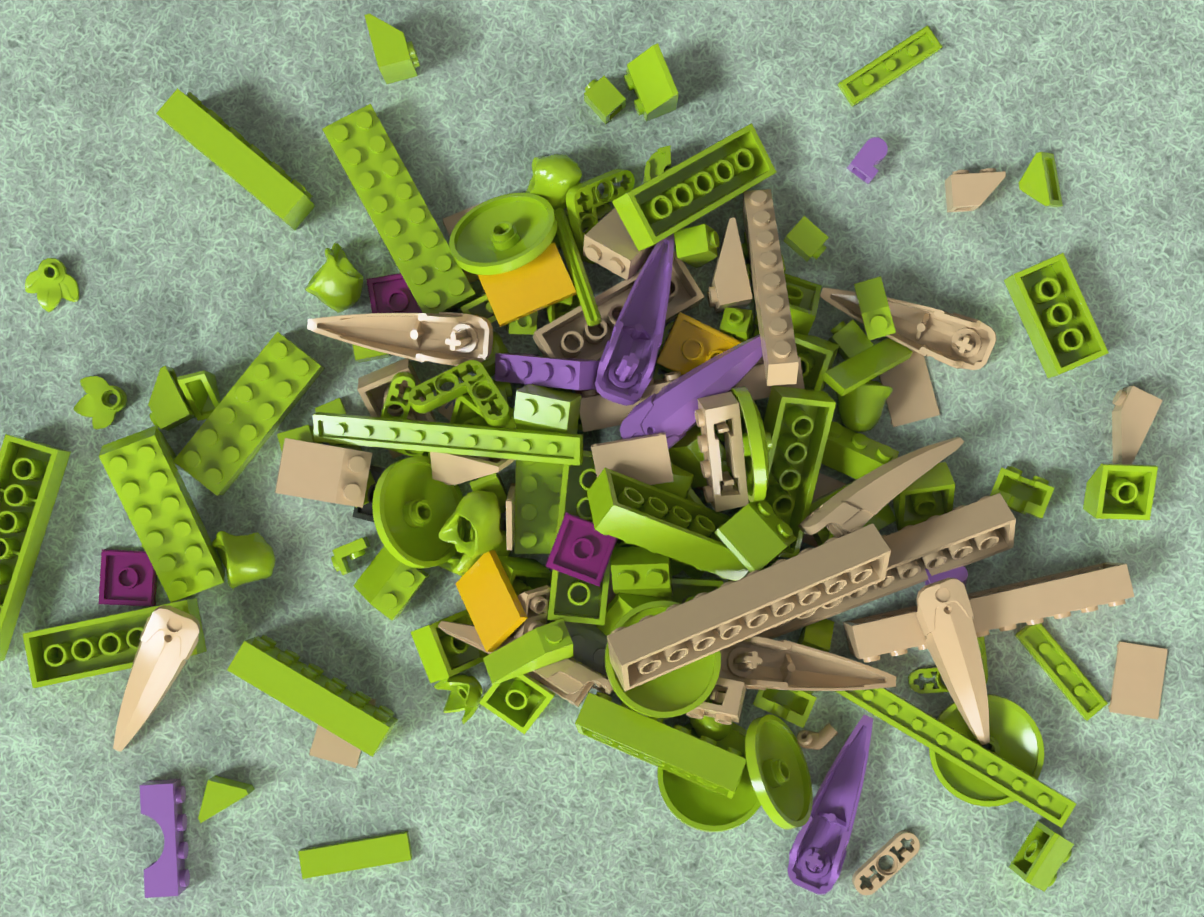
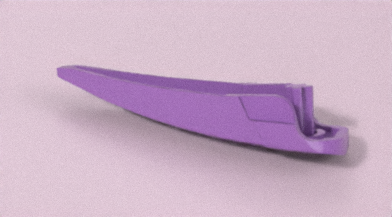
(638, 332)
(676, 403)
(822, 842)

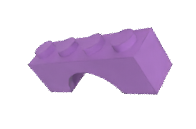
(546, 371)
(163, 803)

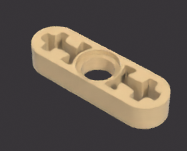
(886, 874)

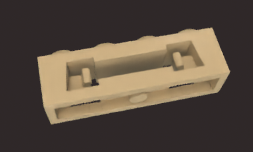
(712, 412)
(730, 702)

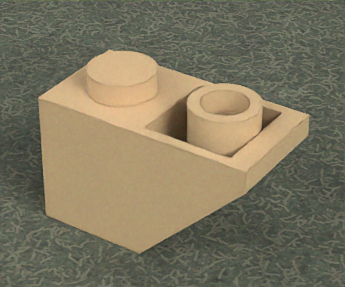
(969, 190)
(535, 604)

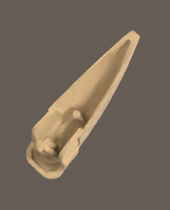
(929, 331)
(415, 336)
(871, 492)
(953, 644)
(160, 657)
(796, 667)
(566, 678)

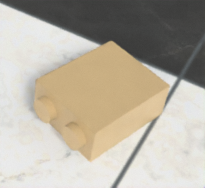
(613, 247)

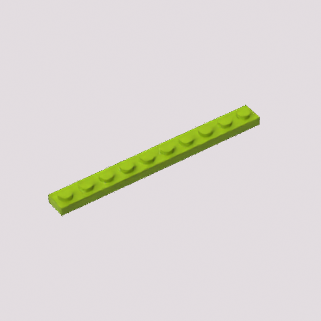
(449, 438)
(964, 753)

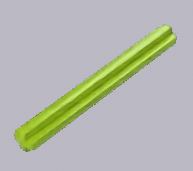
(577, 269)

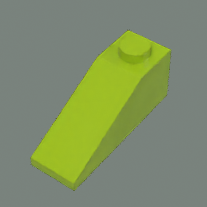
(530, 652)

